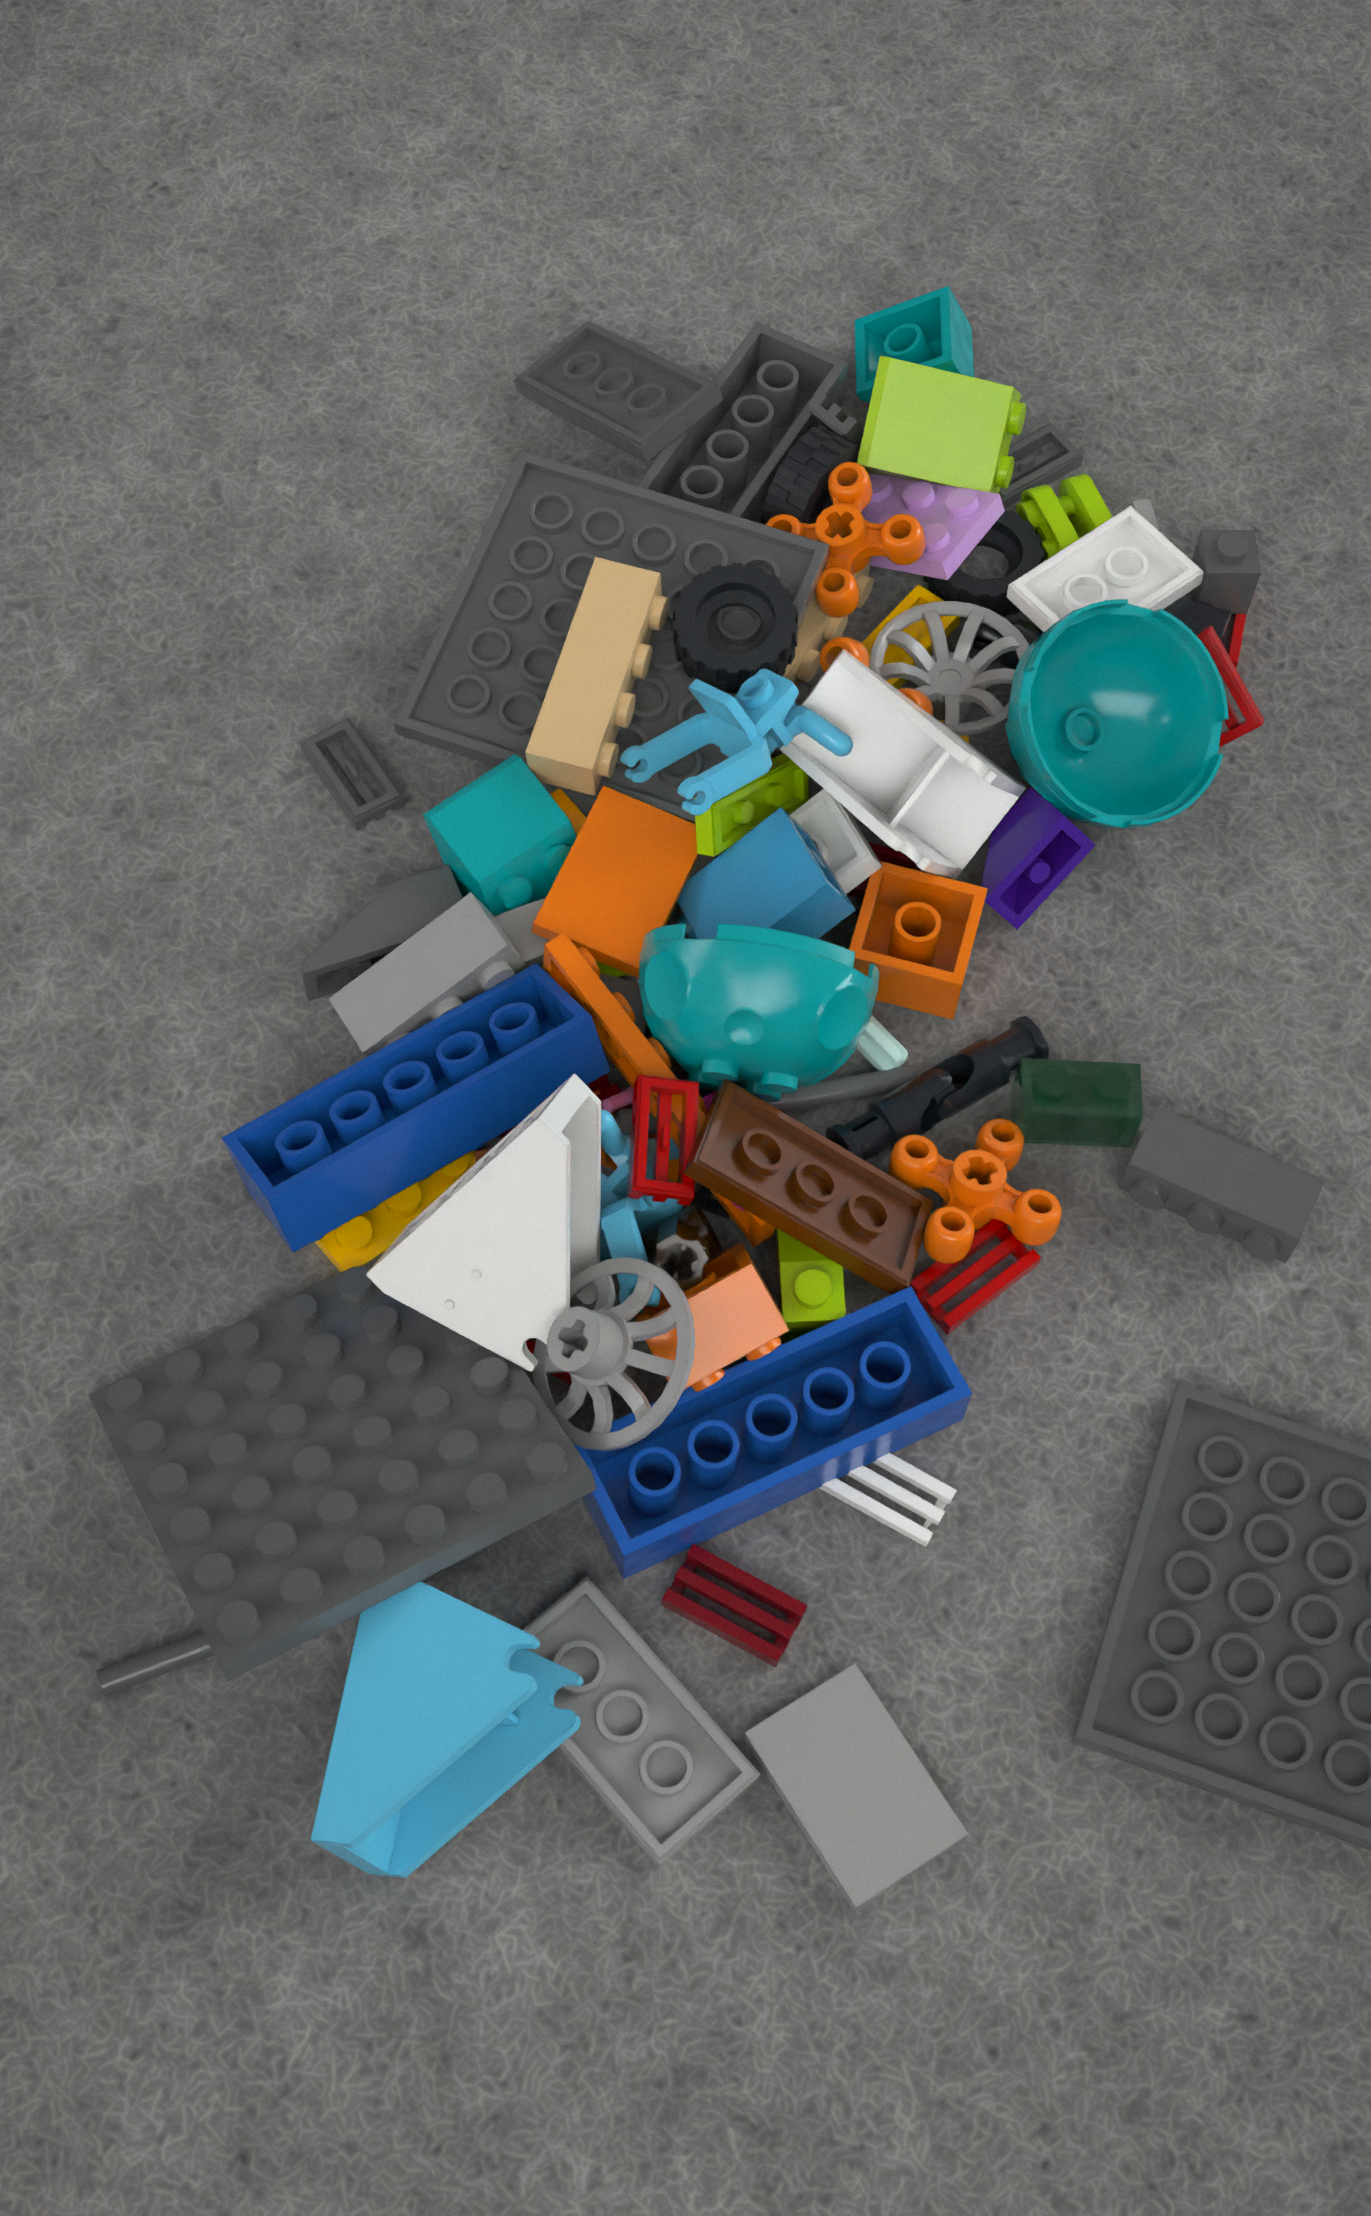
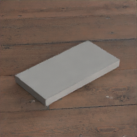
(640, 1732)

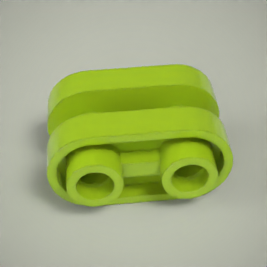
(1065, 517)

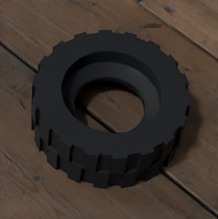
(802, 478)
(1023, 551)
(727, 588)

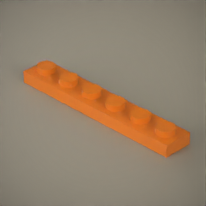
(629, 1049)

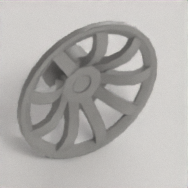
(952, 678)
(599, 1346)

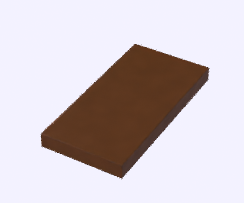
(809, 1188)

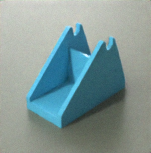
(433, 1728)

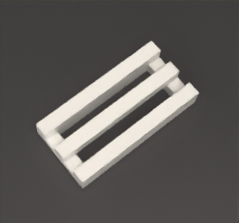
(896, 1493)

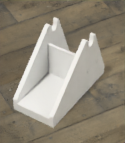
(906, 770)
(509, 1232)

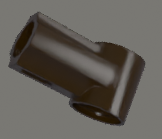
(682, 1245)

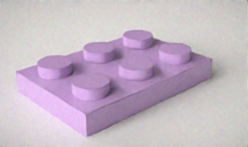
(950, 516)

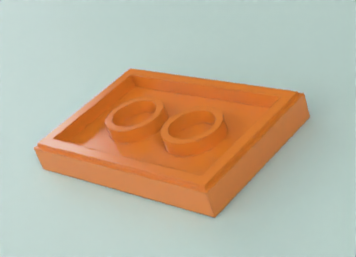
(619, 879)

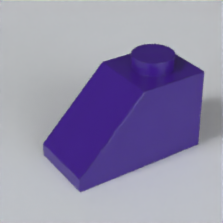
(1030, 857)

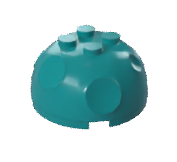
(1117, 715)
(754, 1005)

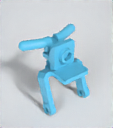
(746, 731)
(623, 1217)

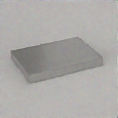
(855, 1786)

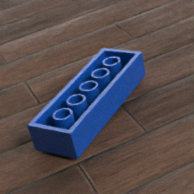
(414, 1105)
(776, 1431)

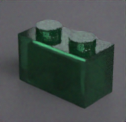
(1077, 1102)

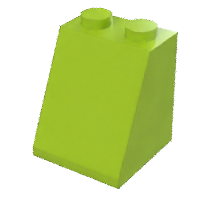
(940, 427)

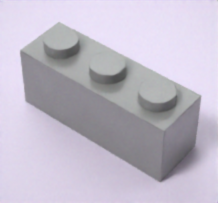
(427, 976)

